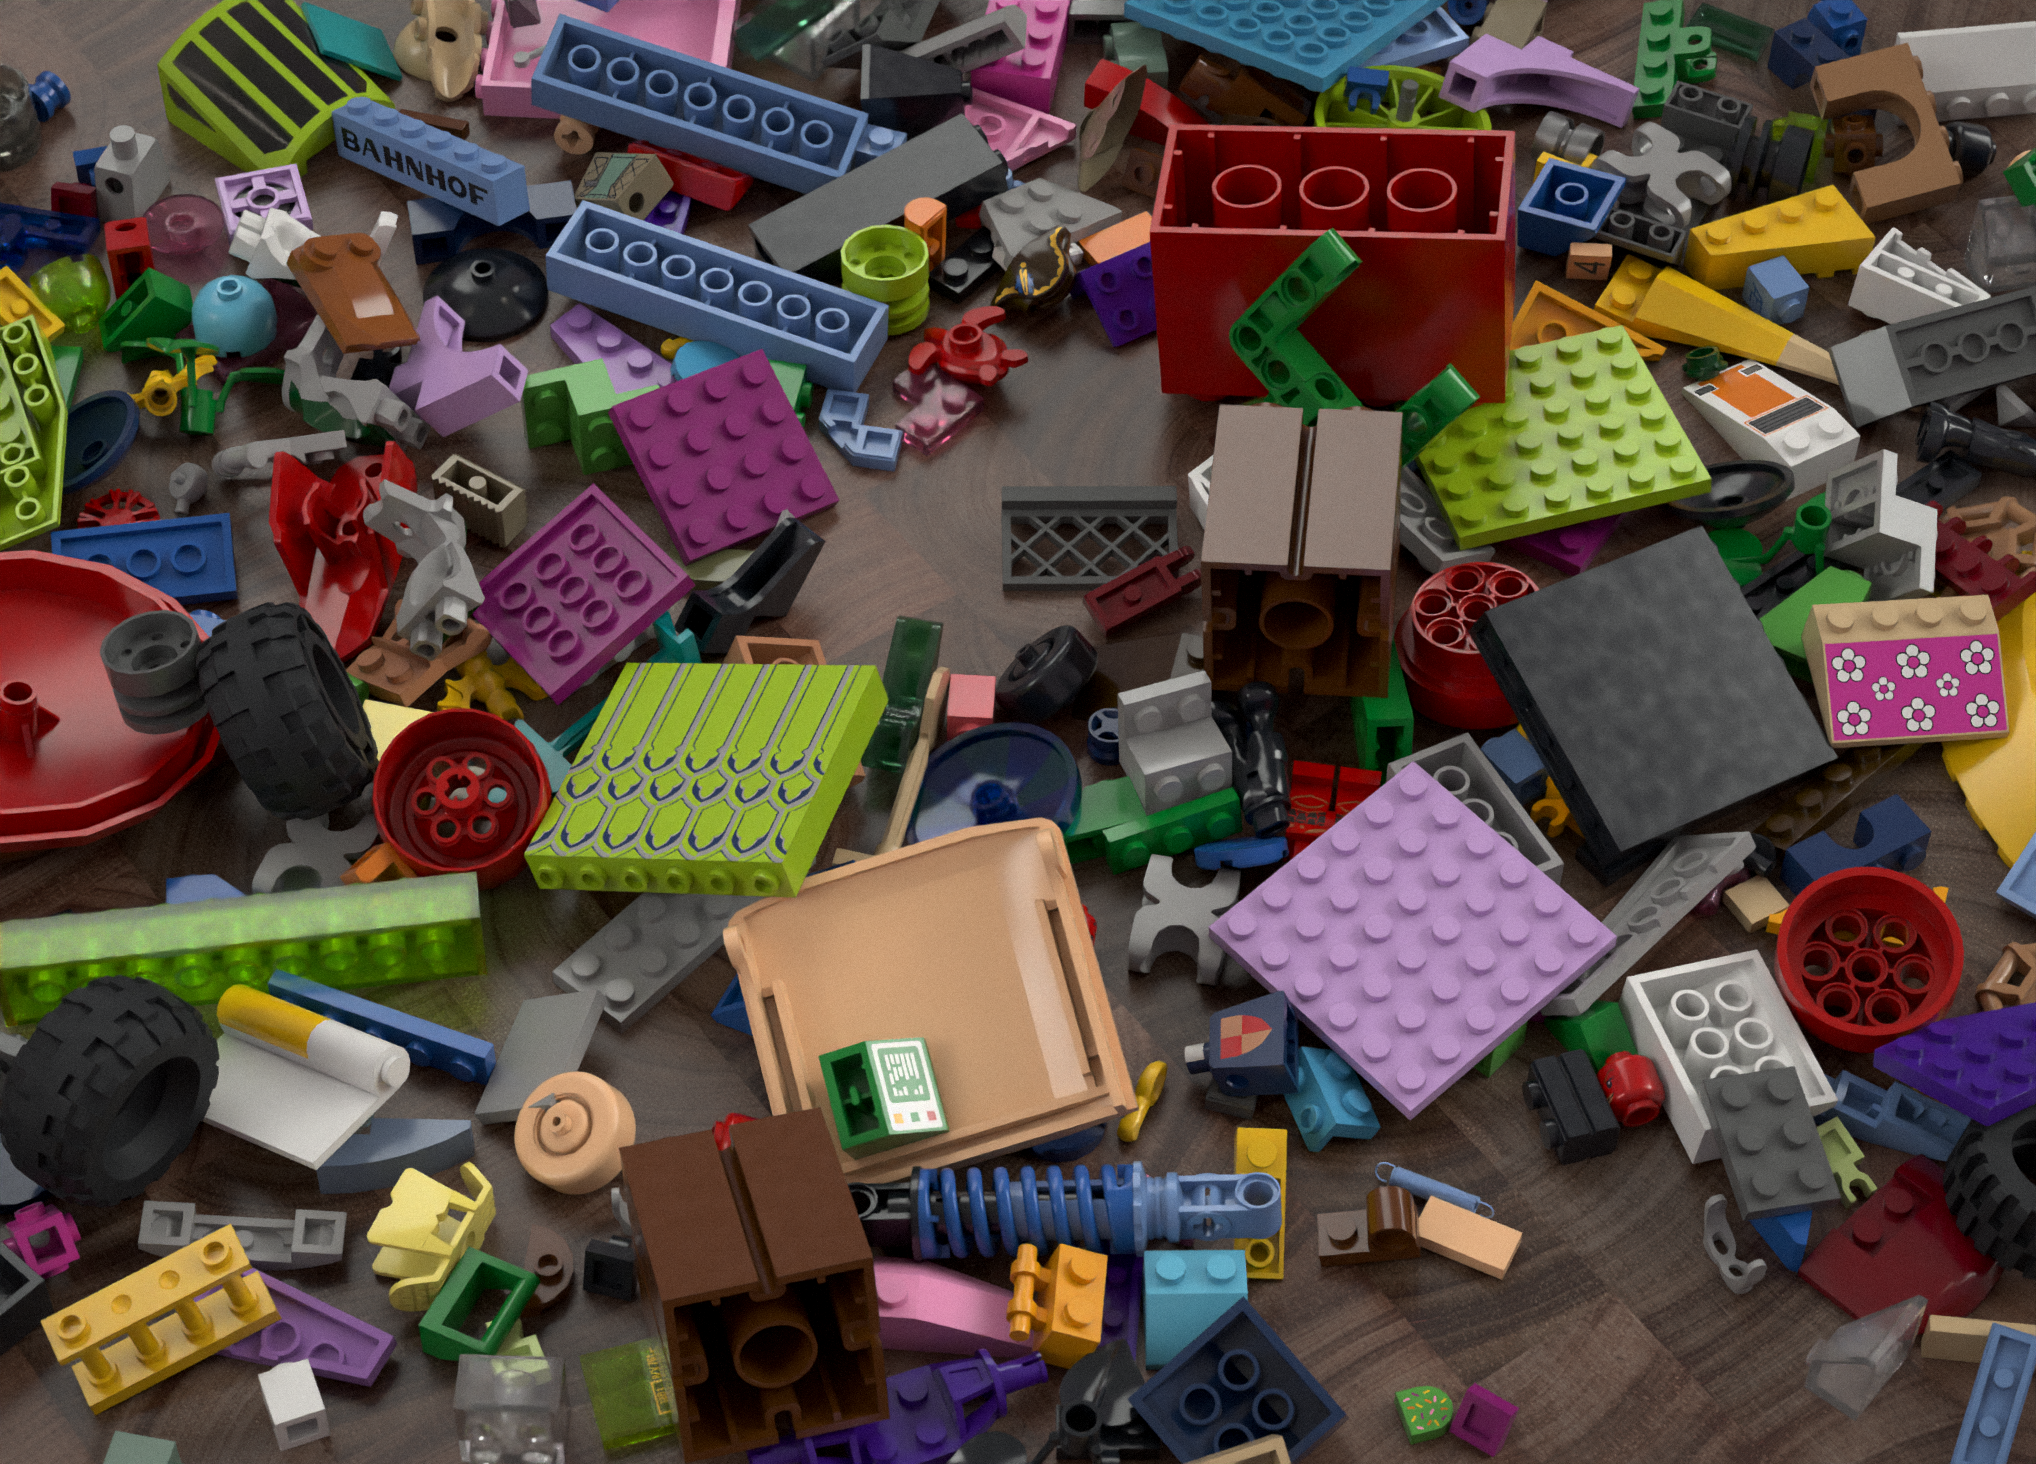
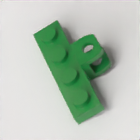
(1668, 56)

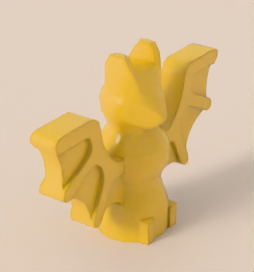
(161, 387)
(488, 685)

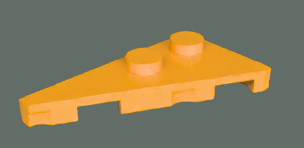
(1552, 315)

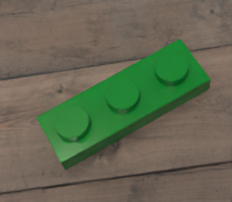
(1173, 830)

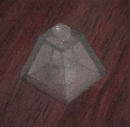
(1863, 1356)

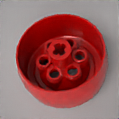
(447, 746)

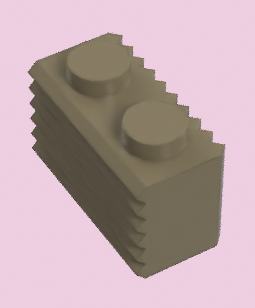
(483, 499)

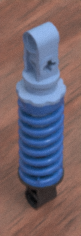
(1063, 1211)

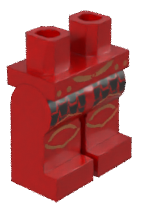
(1312, 798)

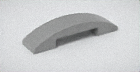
(270, 1244)

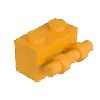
(1067, 1306)

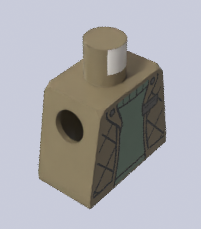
(624, 183)

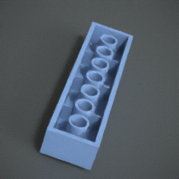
(695, 106)
(716, 295)

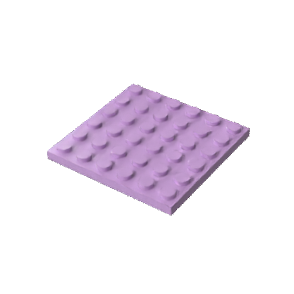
(1412, 938)

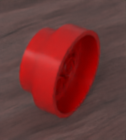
(1437, 654)
(1871, 906)

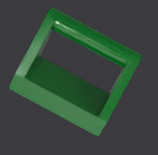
(459, 1295)

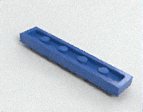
(424, 1041)

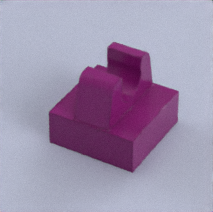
(1484, 1419)

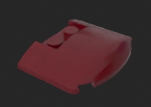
(1903, 1248)

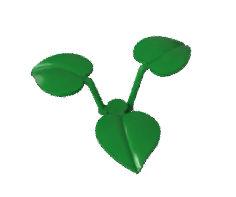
(197, 405)
(1743, 550)

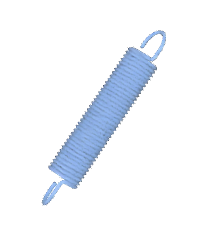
(1427, 1187)

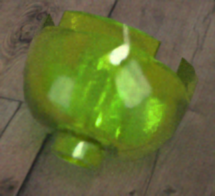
(73, 291)

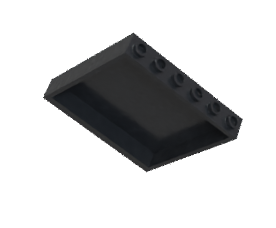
(1652, 695)

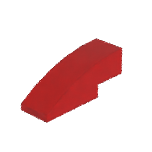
(1157, 109)

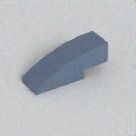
(393, 1146)

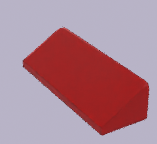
(698, 176)

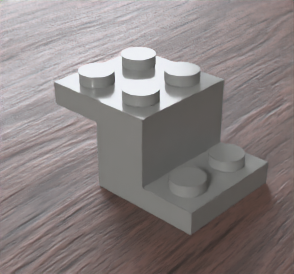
(1881, 530)
(1172, 742)

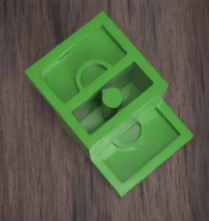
(575, 406)

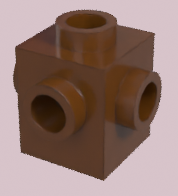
(1852, 144)

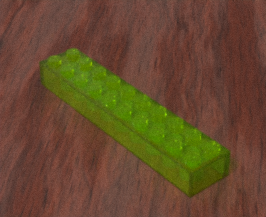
(201, 948)

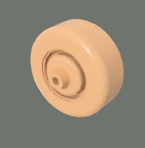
(578, 1138)

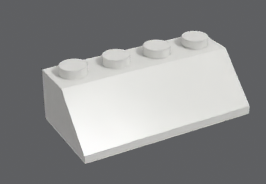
(1977, 69)

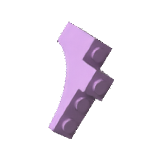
(1538, 74)
(452, 385)

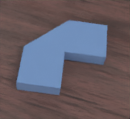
(862, 445)

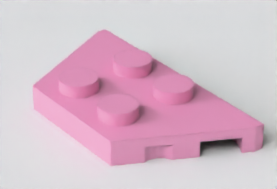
(1018, 130)

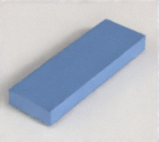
(1996, 1397)

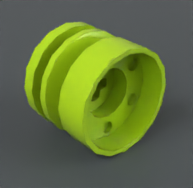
(890, 268)

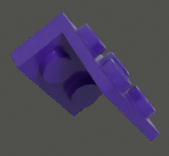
(1121, 294)

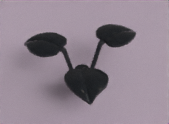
(1091, 1397)

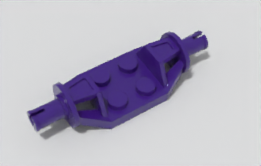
(924, 1415)

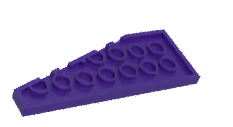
(1970, 1062)

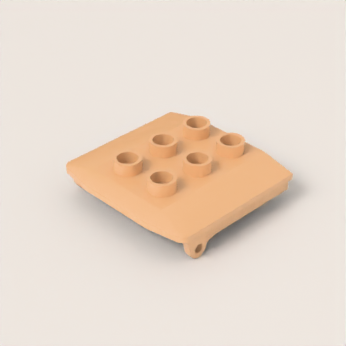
(948, 943)

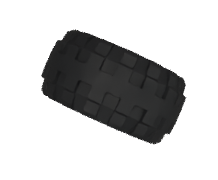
(287, 711)
(108, 1090)

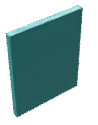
(351, 41)

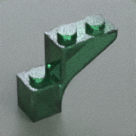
(906, 680)

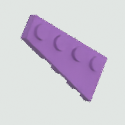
(590, 337)
(313, 1330)

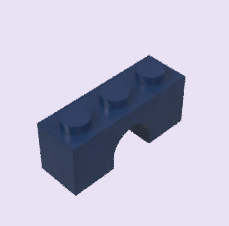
(1799, 50)
(1886, 836)

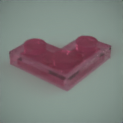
(939, 410)

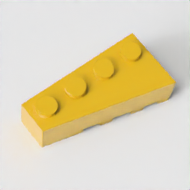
(1812, 231)

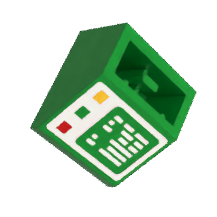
(883, 1095)

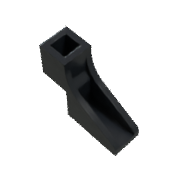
(759, 587)

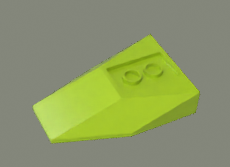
(30, 434)

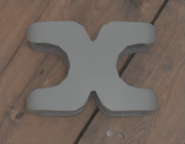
(1664, 176)
(314, 855)
(1180, 918)

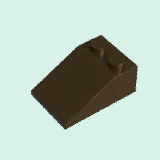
(1138, 664)

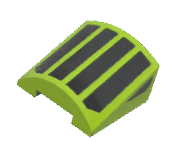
(258, 85)

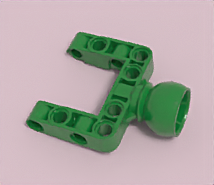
(1300, 378)

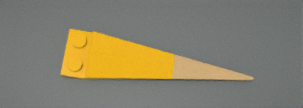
(1686, 312)

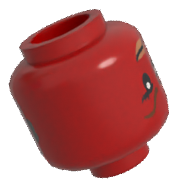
(1632, 1088)

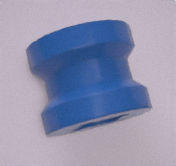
(48, 94)

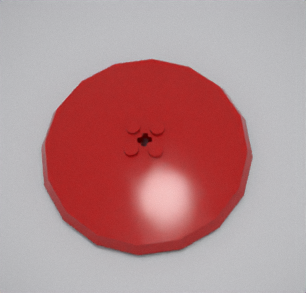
(64, 749)

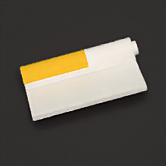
(297, 1076)

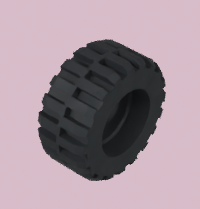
(1992, 1194)

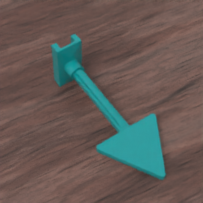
(672, 650)

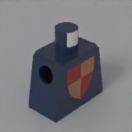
(1251, 1048)

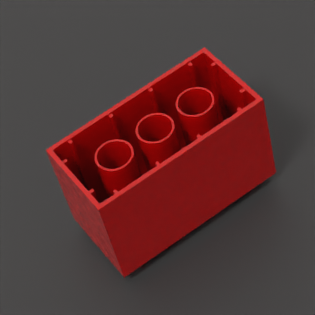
(1413, 204)

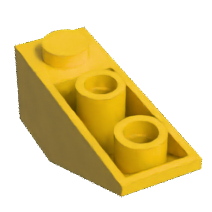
(1263, 1152)

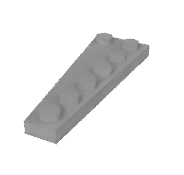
(1652, 906)

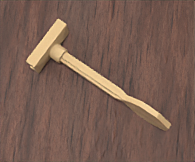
(930, 730)

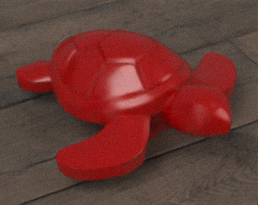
(967, 350)

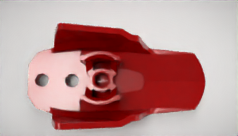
(329, 552)

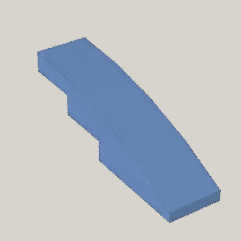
(1894, 1117)

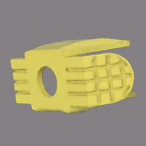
(422, 1240)

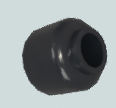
(1971, 147)

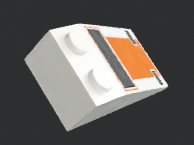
(1775, 422)

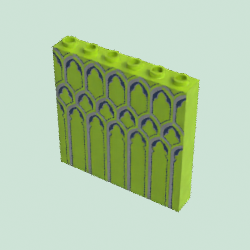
(708, 779)

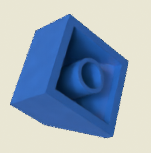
(1565, 206)

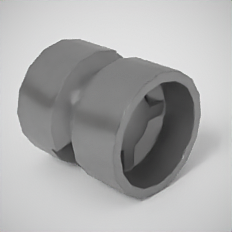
(1561, 138)

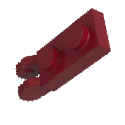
(1141, 591)

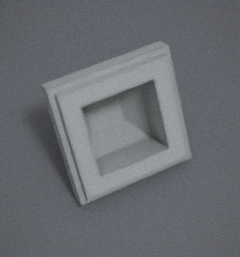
(2012, 410)

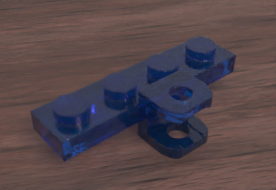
(43, 229)

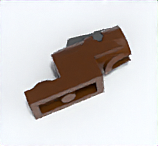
(1245, 93)

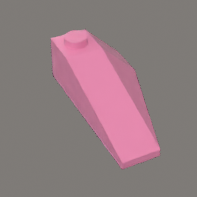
(942, 1310)

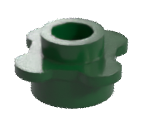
(1704, 363)

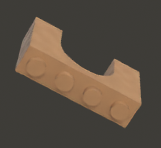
(1893, 83)

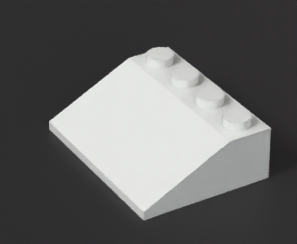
(1712, 1024)

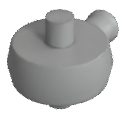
(187, 486)

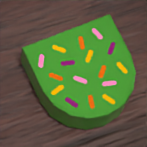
(1424, 1412)

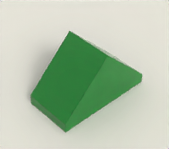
(1597, 1031)

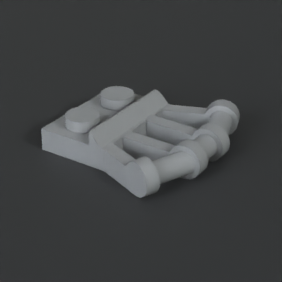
(307, 449)

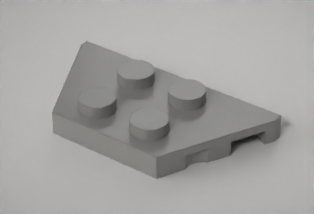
(1039, 206)

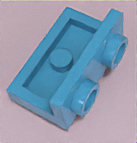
(1329, 1100)

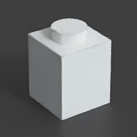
(294, 1404)

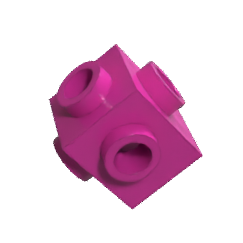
(58, 1248)

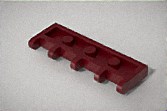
(1972, 572)

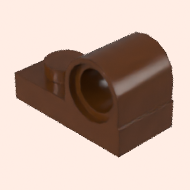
(1379, 1233)

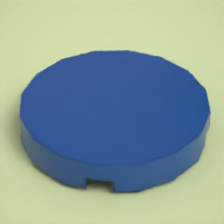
(1241, 852)

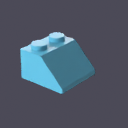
(1185, 1296)

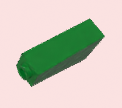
(1383, 724)

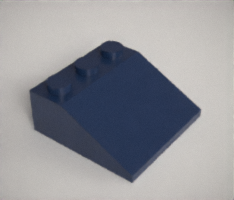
(1235, 1389)

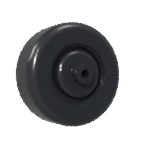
(1046, 675)

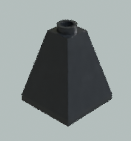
(910, 91)

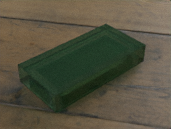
(1733, 31)

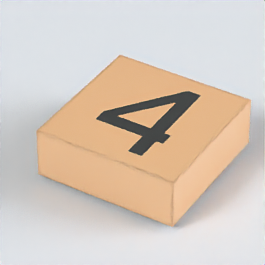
(1588, 261)

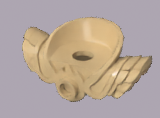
(447, 65)

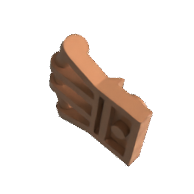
(403, 676)

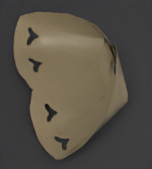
(1107, 126)

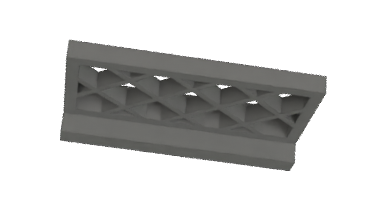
(1083, 505)

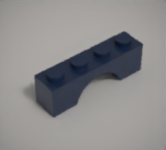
(444, 230)

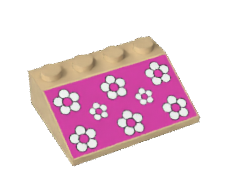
(1907, 670)

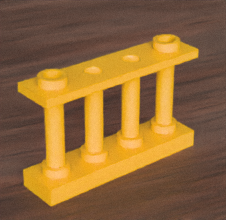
(173, 1342)

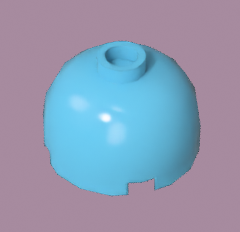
(235, 315)

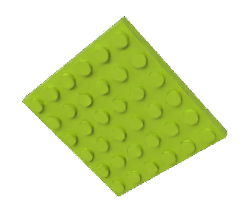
(1568, 446)

